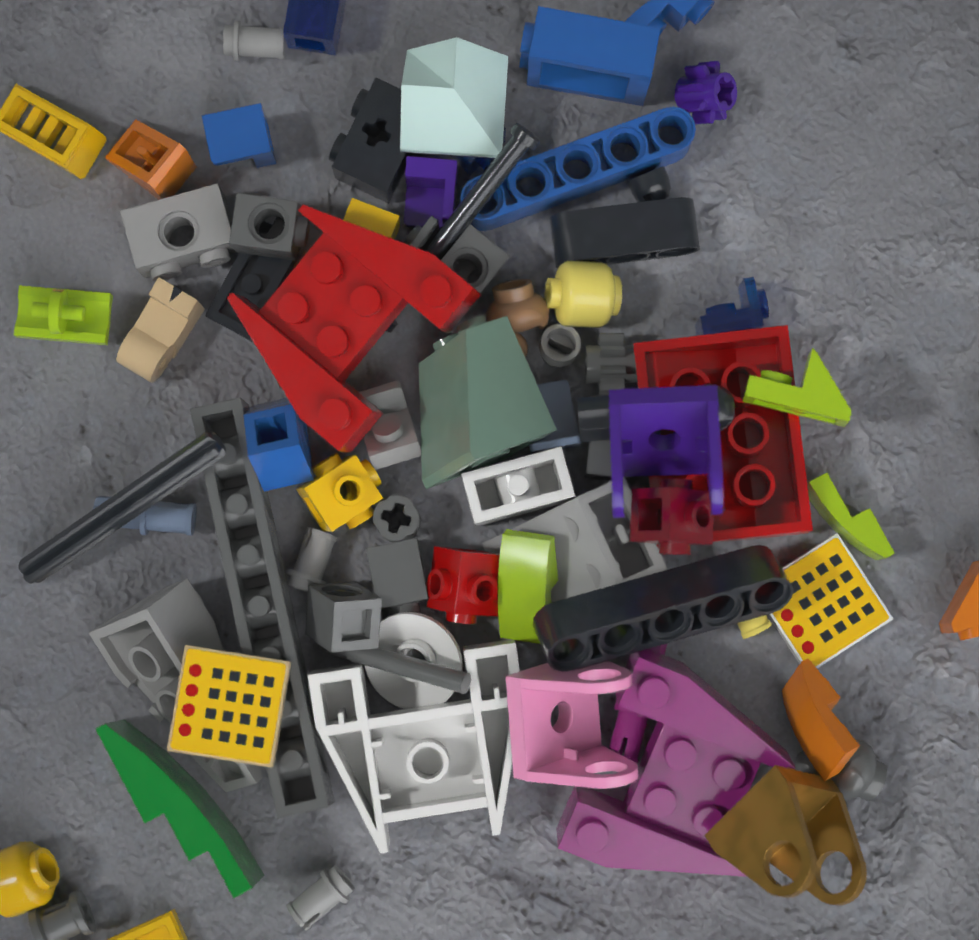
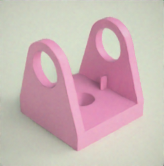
(572, 747)

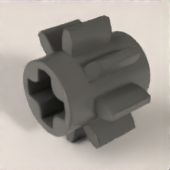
(610, 363)

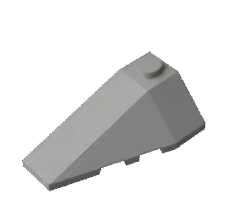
(148, 648)

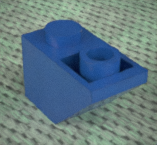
(278, 444)

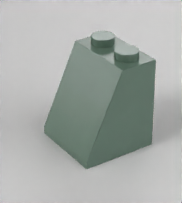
(477, 401)

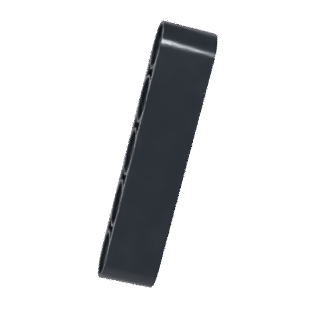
(661, 608)

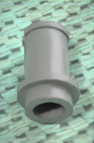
(253, 41)
(311, 559)
(321, 897)

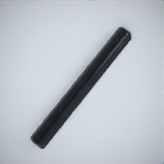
(122, 507)

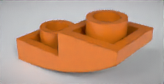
(809, 708)

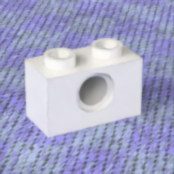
(518, 486)

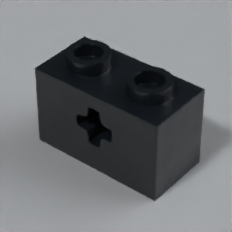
(366, 167)

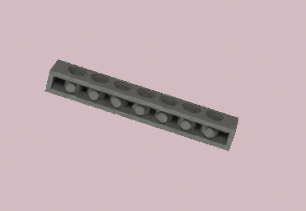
(263, 605)

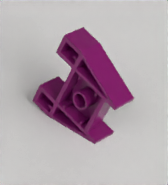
(687, 779)

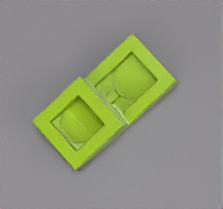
(858, 530)
(524, 582)

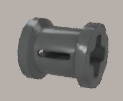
(390, 506)
(63, 919)

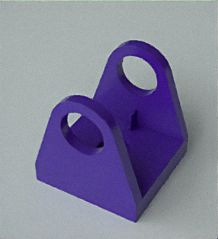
(688, 450)

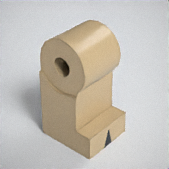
(159, 331)

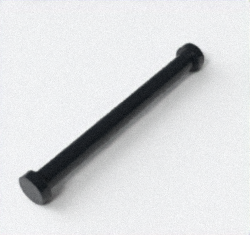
(481, 193)

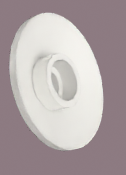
(420, 632)

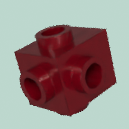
(671, 517)

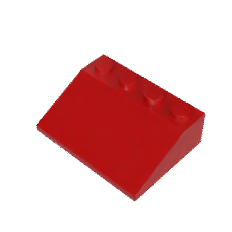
(760, 448)

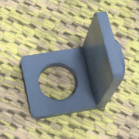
(560, 406)

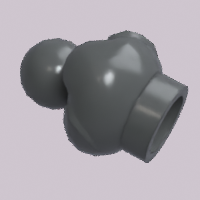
(860, 777)

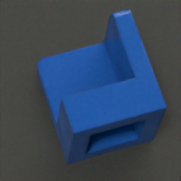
(239, 136)

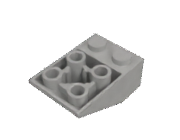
(591, 544)

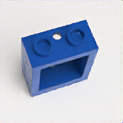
(589, 55)

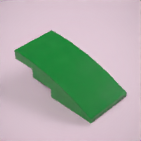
(164, 787)

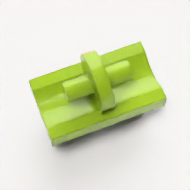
(63, 315)

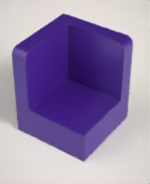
(429, 190)

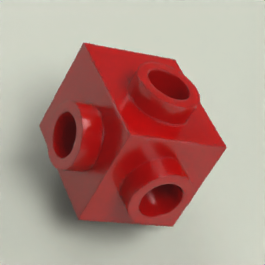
(463, 583)

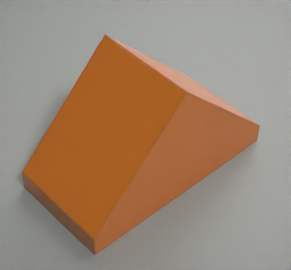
(152, 160)

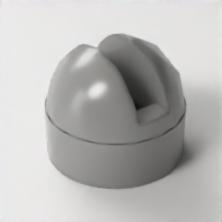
(562, 338)

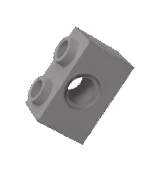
(152, 224)

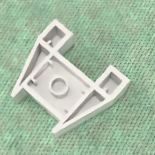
(422, 756)

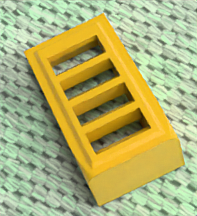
(77, 145)

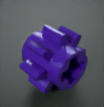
(706, 92)

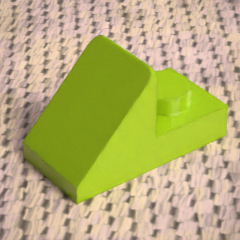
(814, 399)

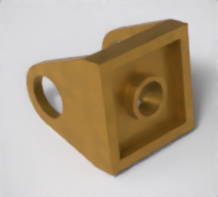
(794, 825)

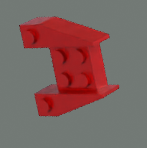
(336, 312)

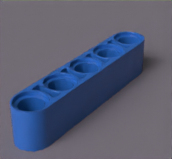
(596, 153)

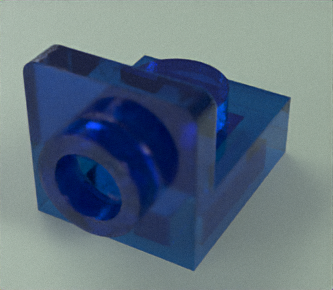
(725, 316)

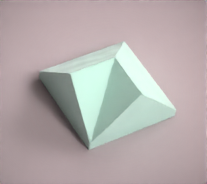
(453, 99)

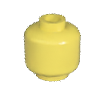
(584, 294)

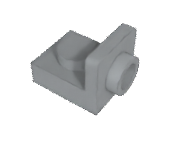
(393, 435)

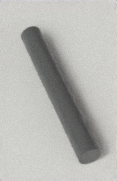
(409, 667)

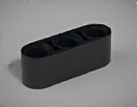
(626, 232)

